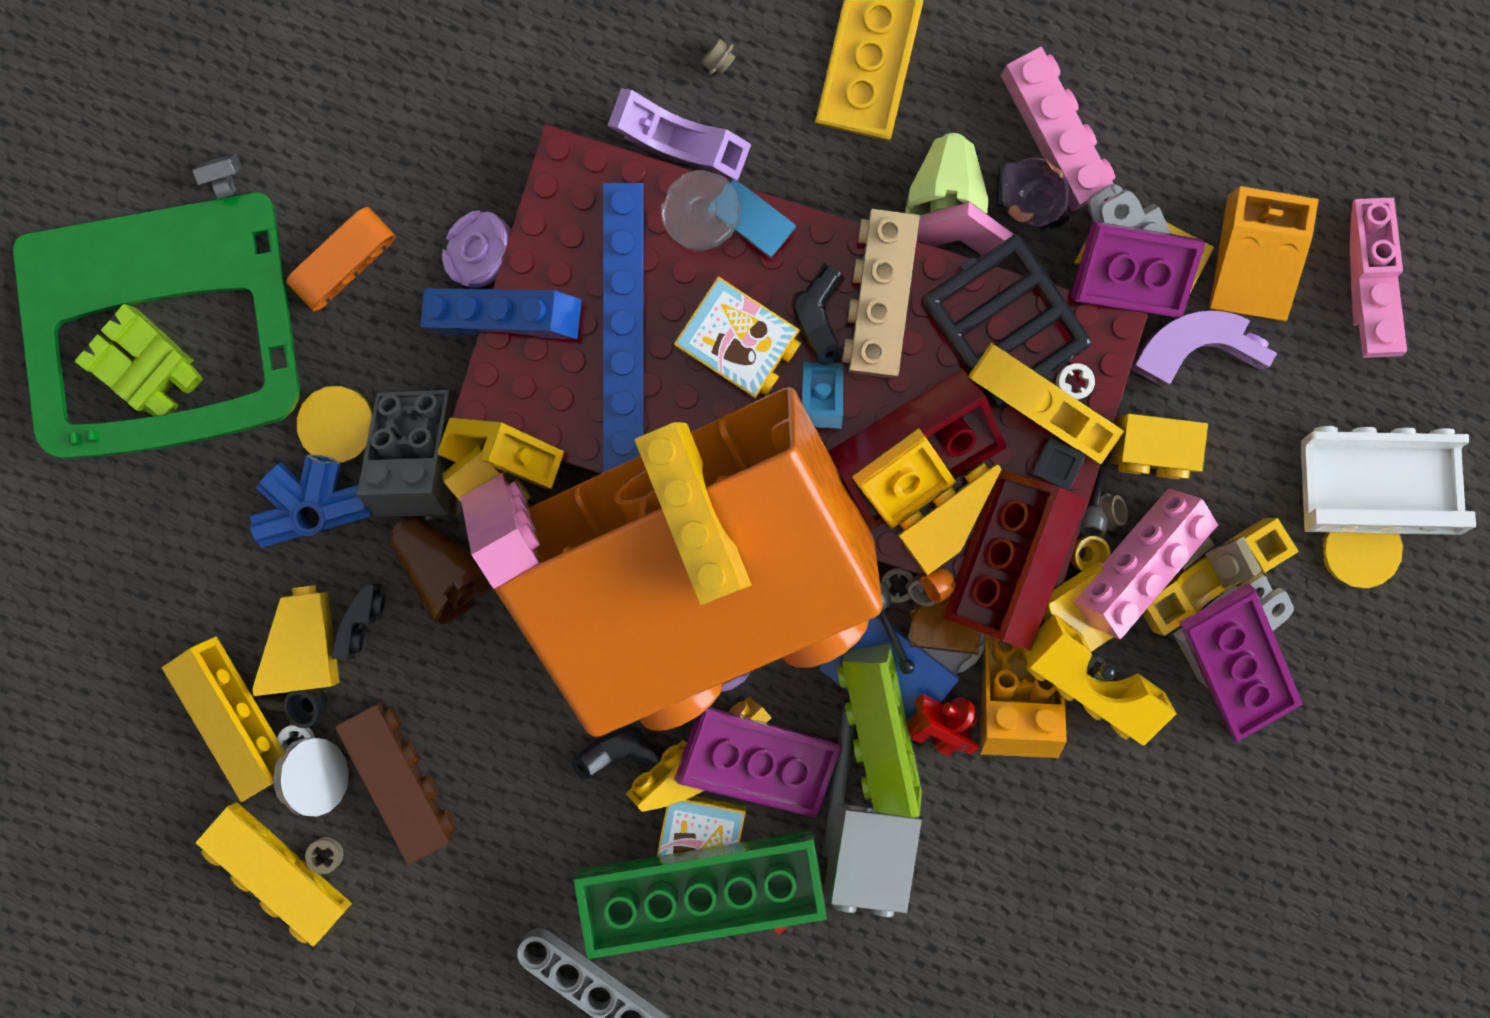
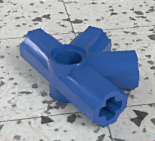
(293, 495)

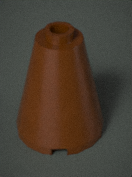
(438, 569)

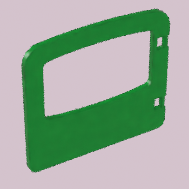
(143, 260)

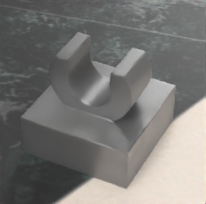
(219, 173)

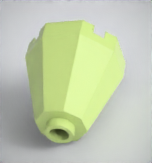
(948, 178)

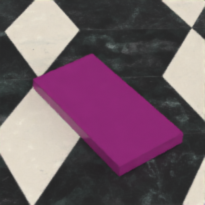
(1241, 662)
(758, 762)

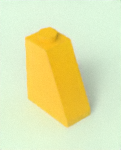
(299, 645)

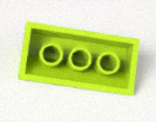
(882, 730)

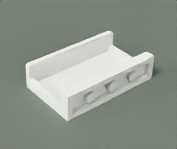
(1384, 481)

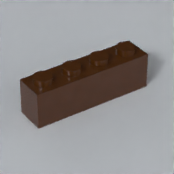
(396, 782)

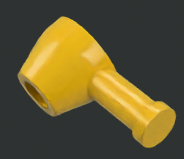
(1095, 550)

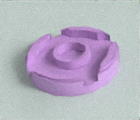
(476, 249)

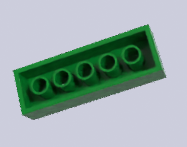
(700, 895)

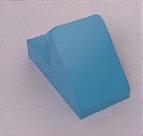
(823, 394)

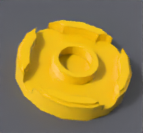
(335, 423)
(1362, 558)

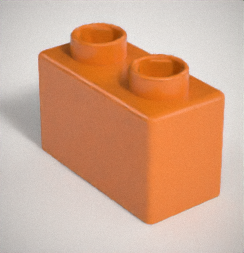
(618, 608)

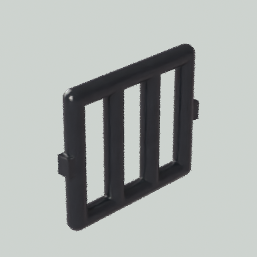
(1035, 277)

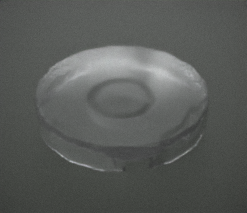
(701, 210)

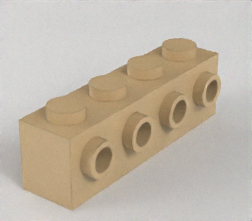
(882, 295)

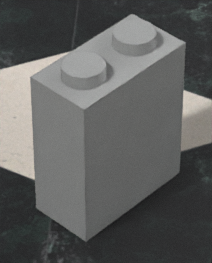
(871, 860)

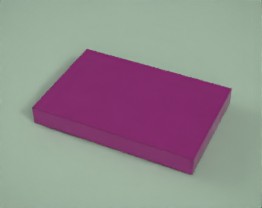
(1137, 269)

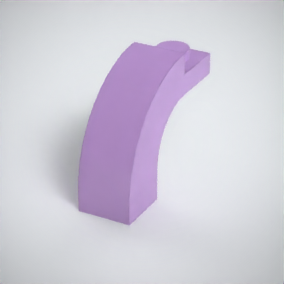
(678, 138)
(1169, 345)

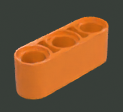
(339, 257)

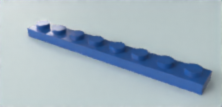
(623, 321)

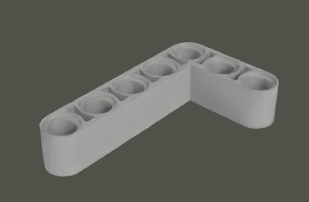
(590, 976)

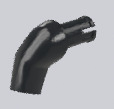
(812, 318)
(615, 747)

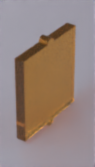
(936, 633)

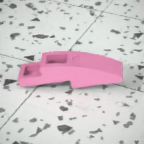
(1374, 277)

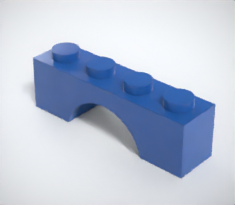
(497, 310)

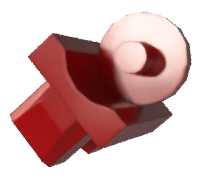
(947, 723)

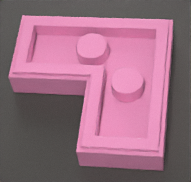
(961, 223)

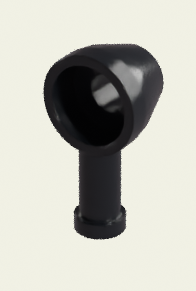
(300, 707)

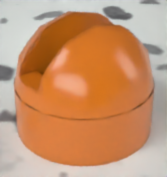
(938, 584)

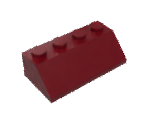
(950, 416)
(1014, 558)

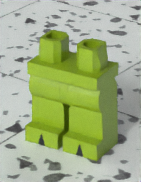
(151, 373)

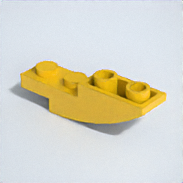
(1045, 403)
(658, 787)

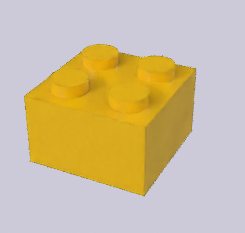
(1159, 444)

